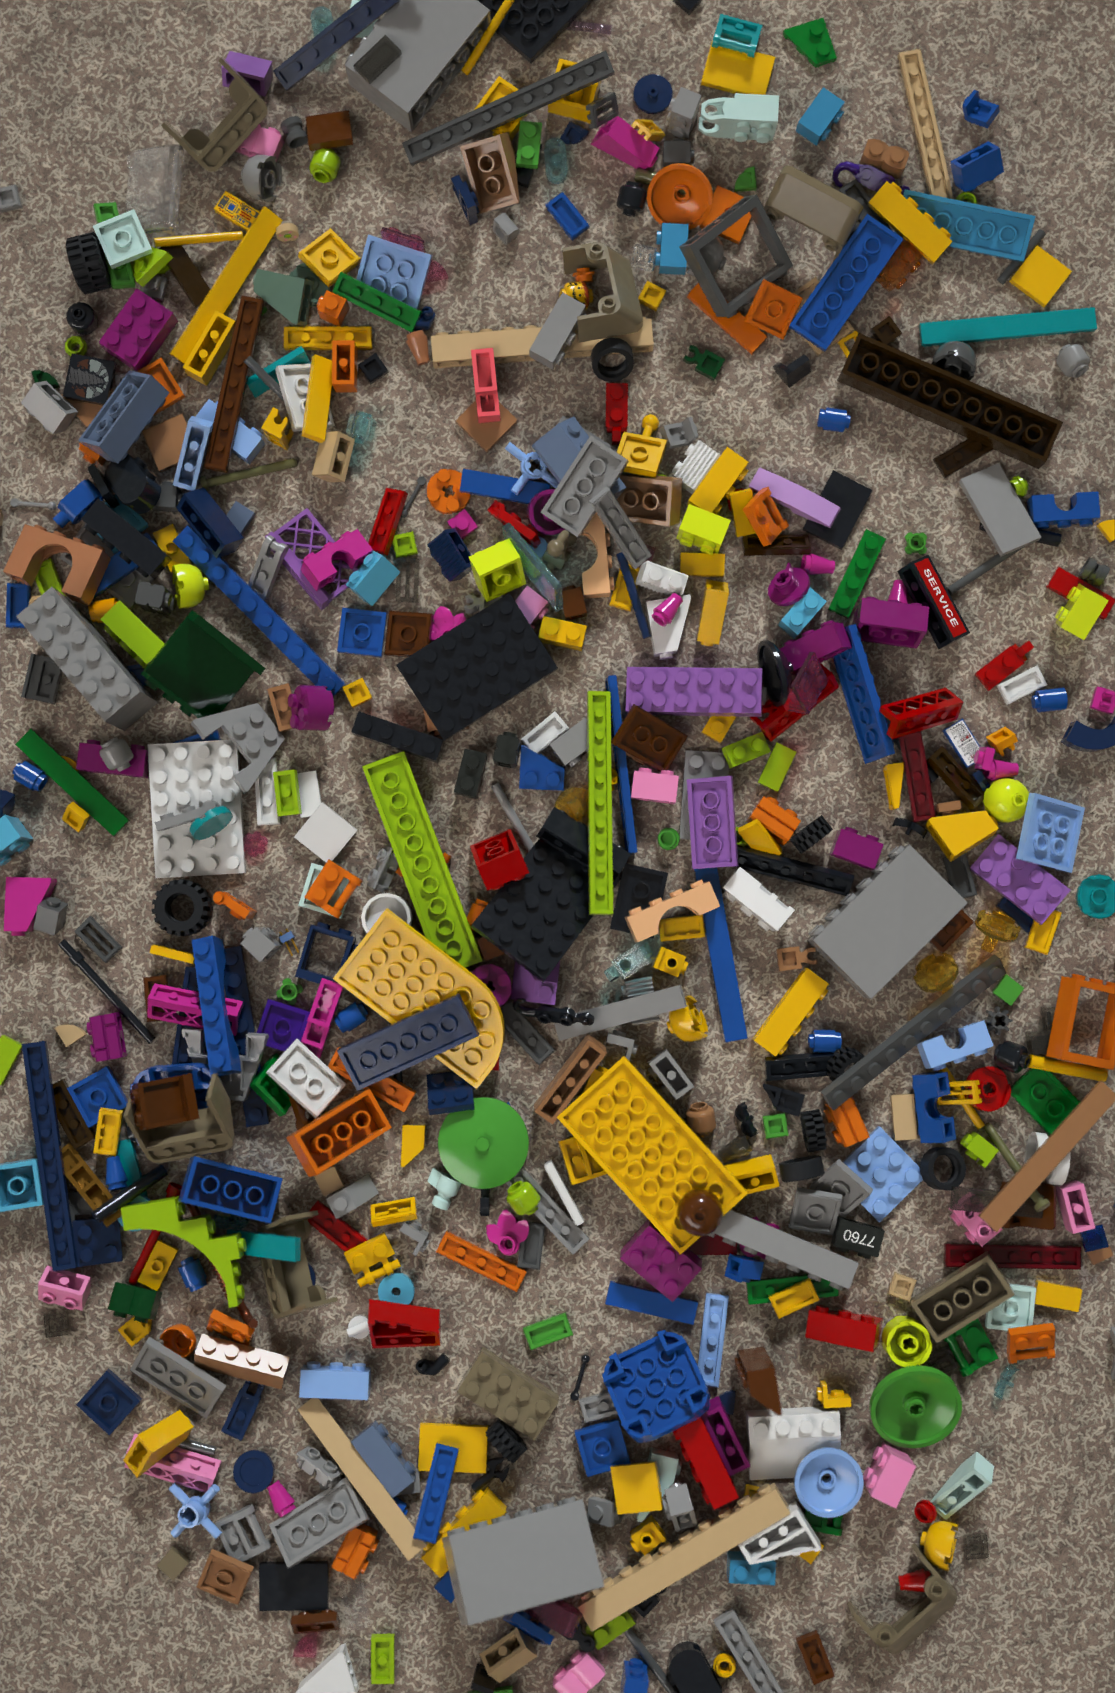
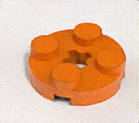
(436, 495)

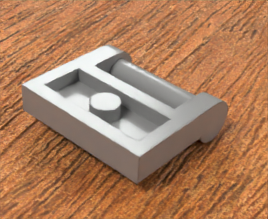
(235, 1538)

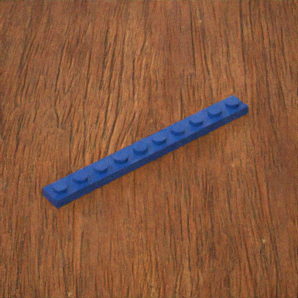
(258, 612)

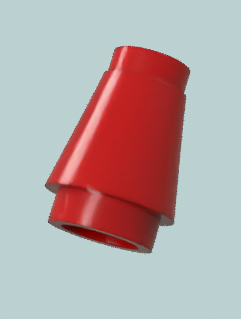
(914, 1580)

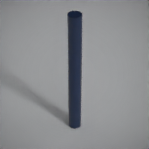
(633, 594)

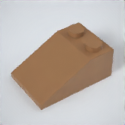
(492, 172)
(651, 499)

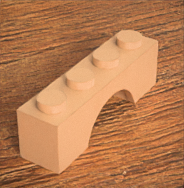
(596, 579)
(645, 922)

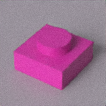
(463, 524)
(983, 758)

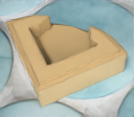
(70, 1033)

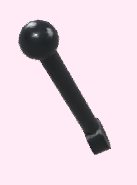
(575, 1395)

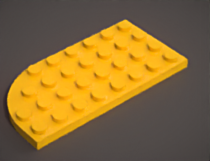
(404, 973)

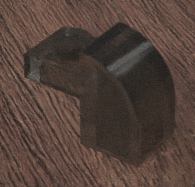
(1039, 1039)

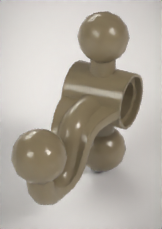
(556, 550)

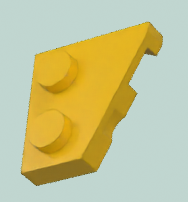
(579, 1162)

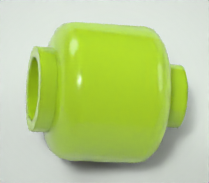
(324, 165)
(523, 1198)

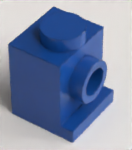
(743, 1268)

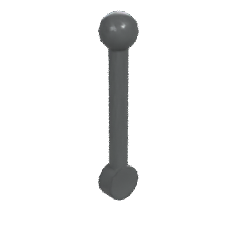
(421, 482)

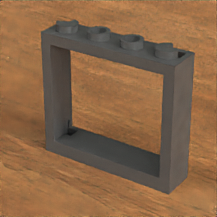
(701, 271)

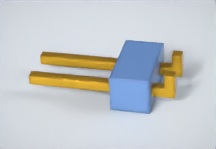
(289, 935)

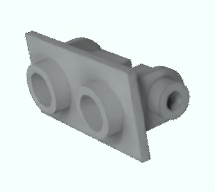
(379, 875)
(311, 1461)

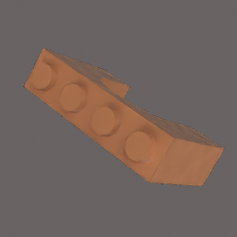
(38, 544)

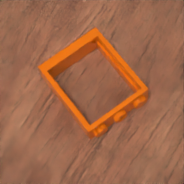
(1064, 1021)

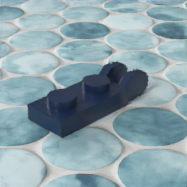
(242, 1411)

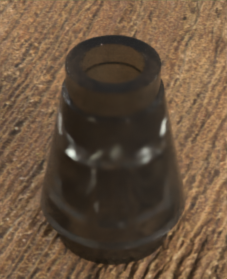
(737, 1148)

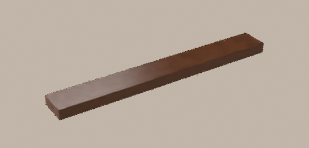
(234, 384)

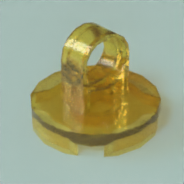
(575, 803)
(996, 928)
(936, 973)

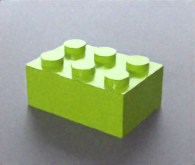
(131, 634)

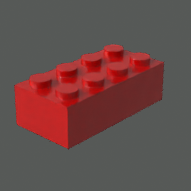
(706, 1463)

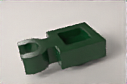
(707, 363)

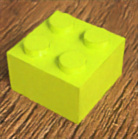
(702, 530)
(497, 570)
(1080, 611)

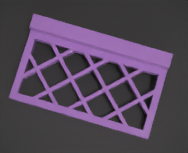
(294, 564)

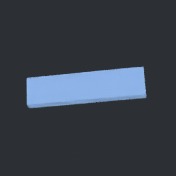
(712, 1337)

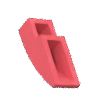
(485, 385)

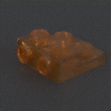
(904, 260)

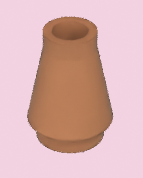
(419, 346)

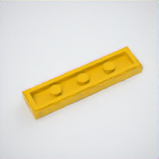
(321, 336)
(318, 399)

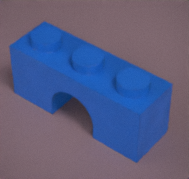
(1083, 510)
(932, 1125)

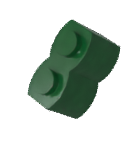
(134, 1301)

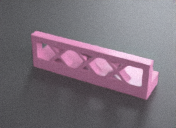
(187, 1463)

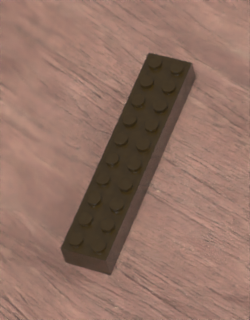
(950, 401)

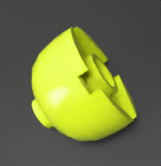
(189, 585)
(1006, 800)

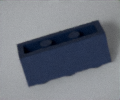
(209, 522)

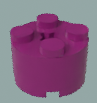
(537, 519)
(311, 708)
(500, 979)

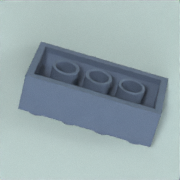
(124, 416)
(560, 448)

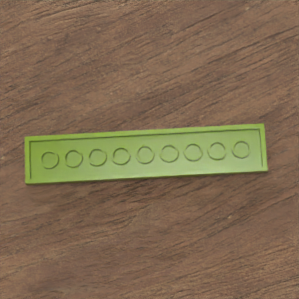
(421, 858)

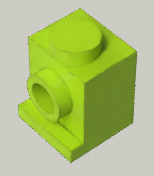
(978, 1148)

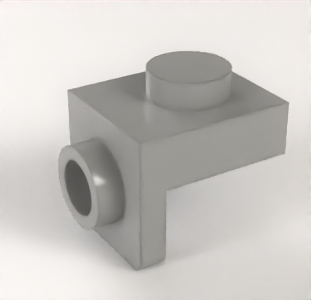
(680, 433)
(619, 1038)
(414, 1230)
(603, 1512)

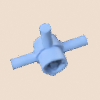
(525, 467)
(192, 1505)

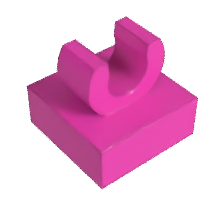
(1103, 700)

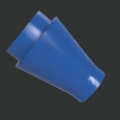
(115, 1174)

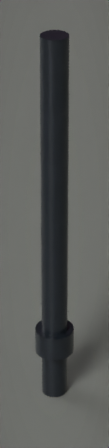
(77, 959)

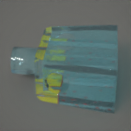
(638, 956)

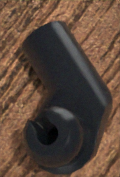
(432, 1367)

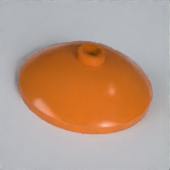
(670, 206)

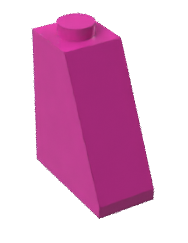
(625, 144)
(22, 900)

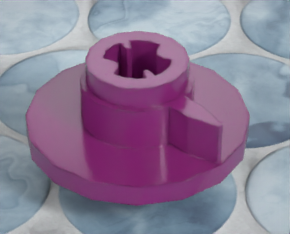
(788, 586)

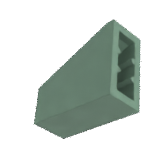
(285, 293)

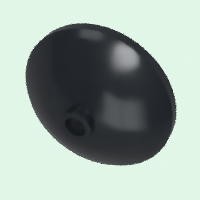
(776, 672)

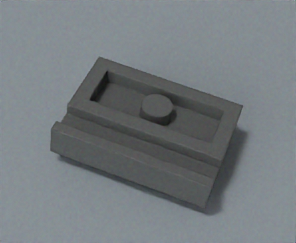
(42, 679)

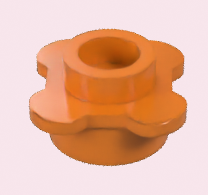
(584, 275)

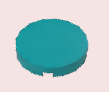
(214, 822)
(1096, 896)

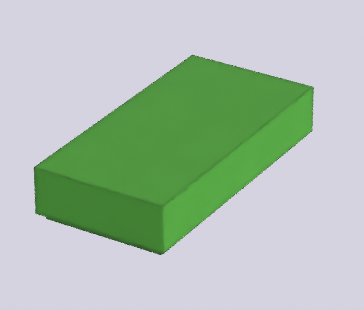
(548, 1331)

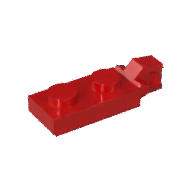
(616, 410)
(527, 532)
(1003, 665)

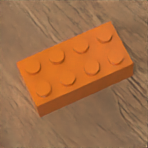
(338, 1132)

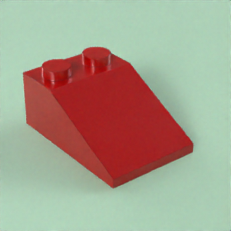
(499, 860)

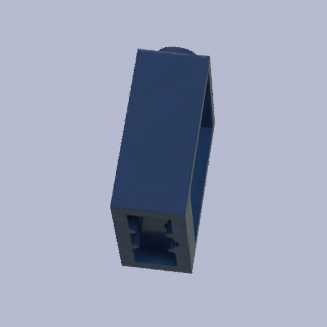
(322, 928)

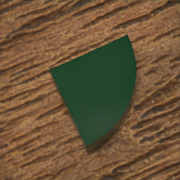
(40, 376)

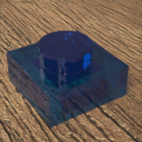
(1094, 1239)

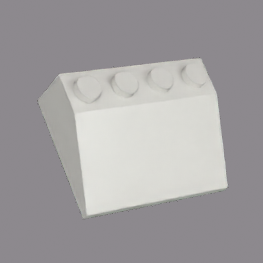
(783, 1441)

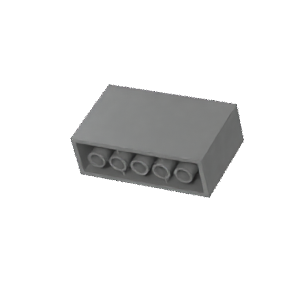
(434, 47)
(87, 659)
(886, 920)
(521, 1561)

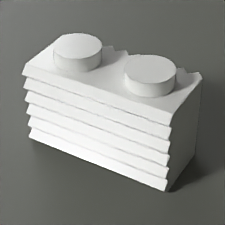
(696, 465)
(661, 579)

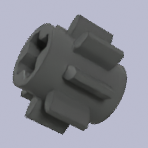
(991, 1020)

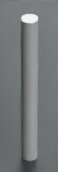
(512, 816)

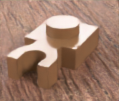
(791, 958)

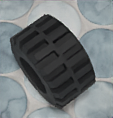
(88, 263)
(163, 904)

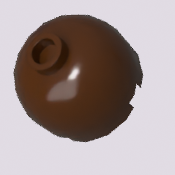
(699, 1212)

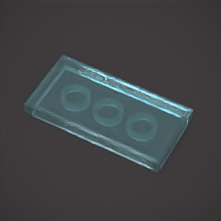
(535, 569)

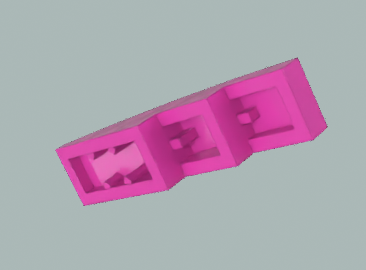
(321, 1016)

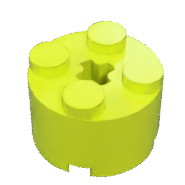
(903, 1353)

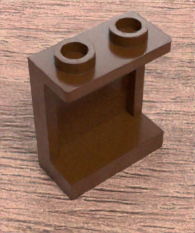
(164, 1102)

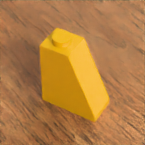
(712, 612)
(961, 832)
(157, 1442)

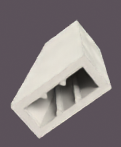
(667, 639)
(331, 1675)

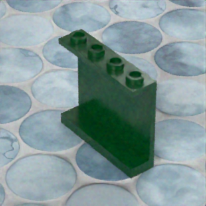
(200, 668)

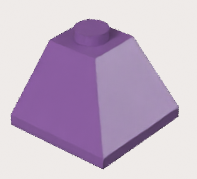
(531, 988)

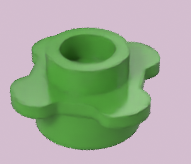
(920, 538)
(283, 992)

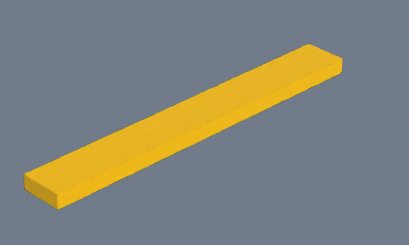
(229, 280)

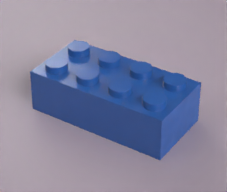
(230, 1189)

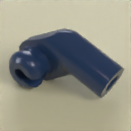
(426, 319)

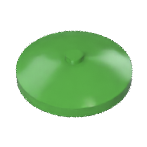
(484, 1144)
(915, 1406)

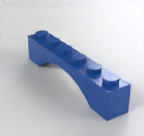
(219, 1039)

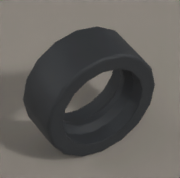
(615, 373)
(927, 1167)
(801, 1168)

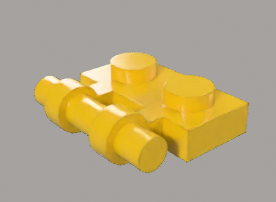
(367, 1255)

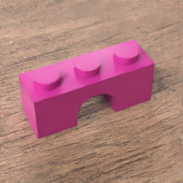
(349, 548)

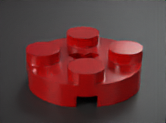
(998, 1082)

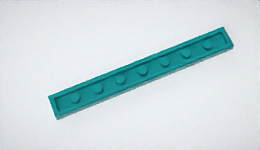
(1008, 326)

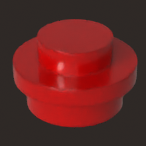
(925, 1511)

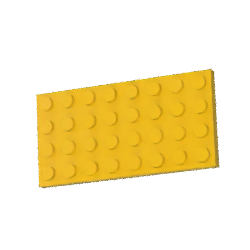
(647, 1149)

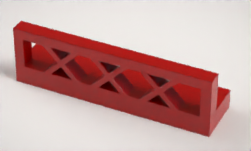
(925, 716)
(781, 719)

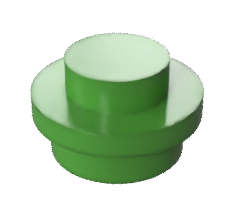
(668, 838)

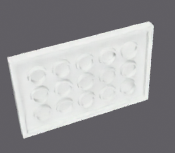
(186, 777)

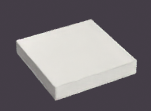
(325, 833)

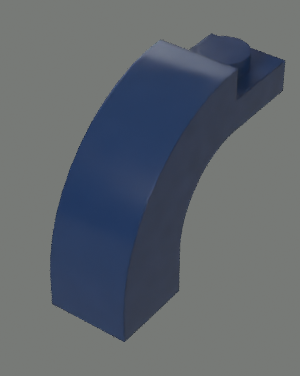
(1087, 739)

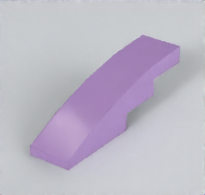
(796, 498)

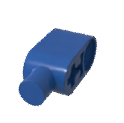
(77, 503)

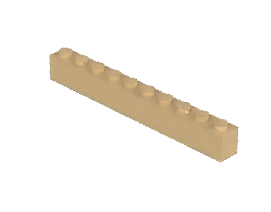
(514, 344)
(683, 1556)

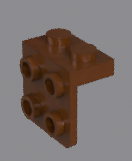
(1048, 1221)

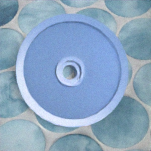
(837, 1493)

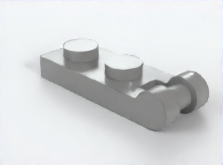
(267, 567)
(188, 815)

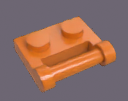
(760, 518)
(327, 884)
(230, 1327)
(1031, 1337)

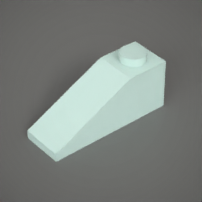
(668, 1466)
(964, 1484)

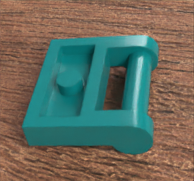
(738, 30)

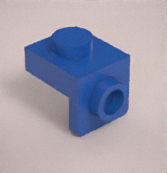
(979, 111)

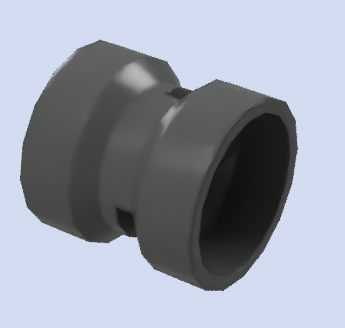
(295, 134)
(1094, 571)

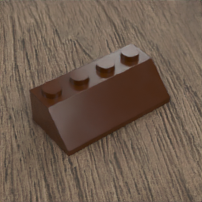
(759, 1377)

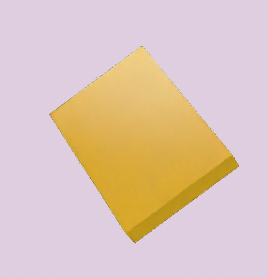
(737, 72)
(468, 1438)

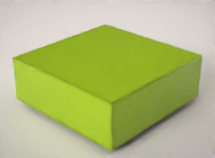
(404, 545)

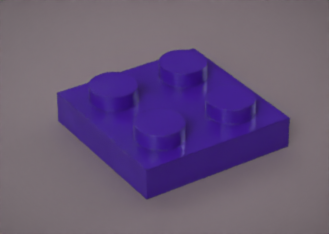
(283, 1024)

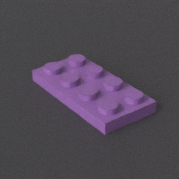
(712, 822)
(1019, 881)

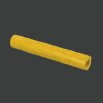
(1068, 1068)

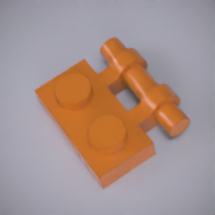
(238, 908)

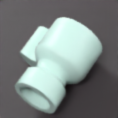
(446, 1187)

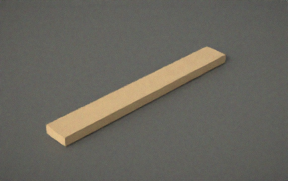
(925, 123)
(361, 1477)

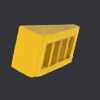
(893, 780)

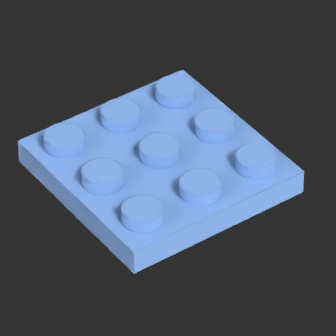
(394, 269)
(1050, 833)
(885, 1170)

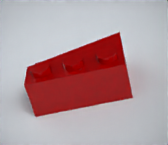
(403, 1325)
(844, 1328)

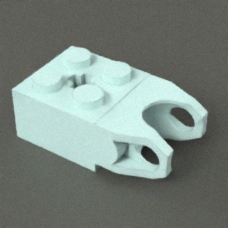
(742, 117)

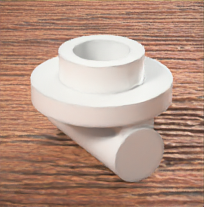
(358, 1327)

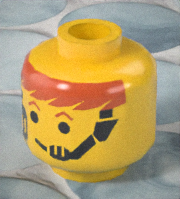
(578, 291)

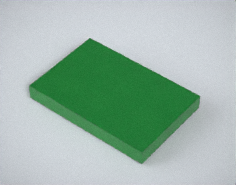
(1044, 1098)

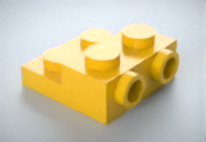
(498, 90)

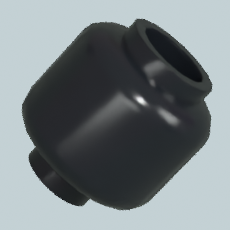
(631, 198)
(82, 318)
(1011, 1057)

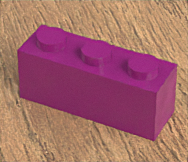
(825, 642)
(91, 761)
(725, 1437)

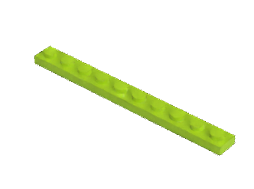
(599, 803)

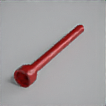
(172, 1190)

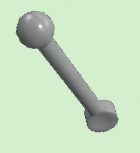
(16, 503)

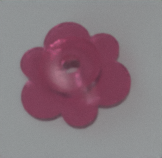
(249, 840)

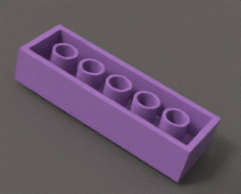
(695, 691)

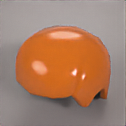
(179, 1339)

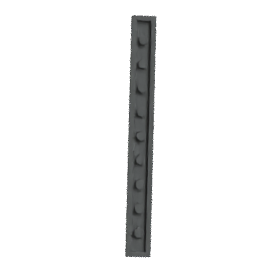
(508, 108)
(913, 1032)

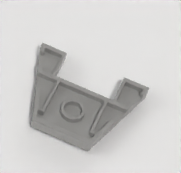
(251, 734)
(236, 1084)

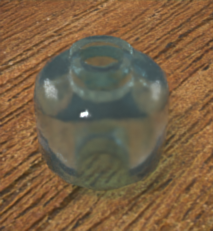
(361, 427)

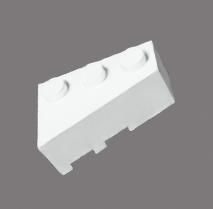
(756, 900)
(784, 1538)

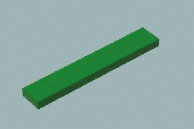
(72, 782)

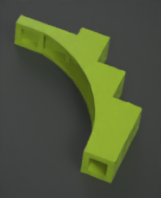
(221, 1250)

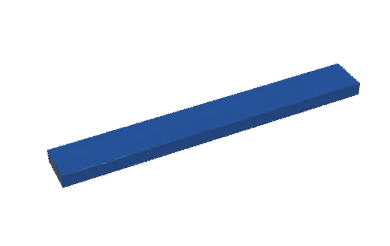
(621, 769)
(722, 962)

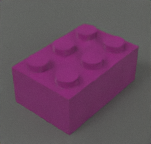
(138, 331)
(891, 622)
(659, 1261)

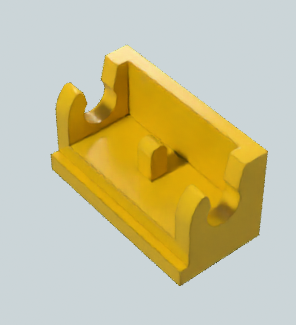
(274, 429)

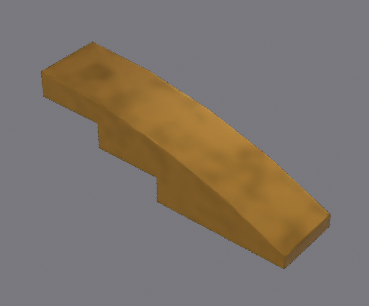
(86, 1182)

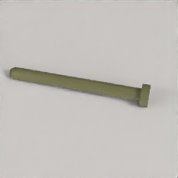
(247, 473)
(1041, 1203)

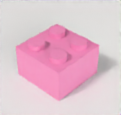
(888, 1474)

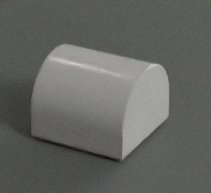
(505, 228)

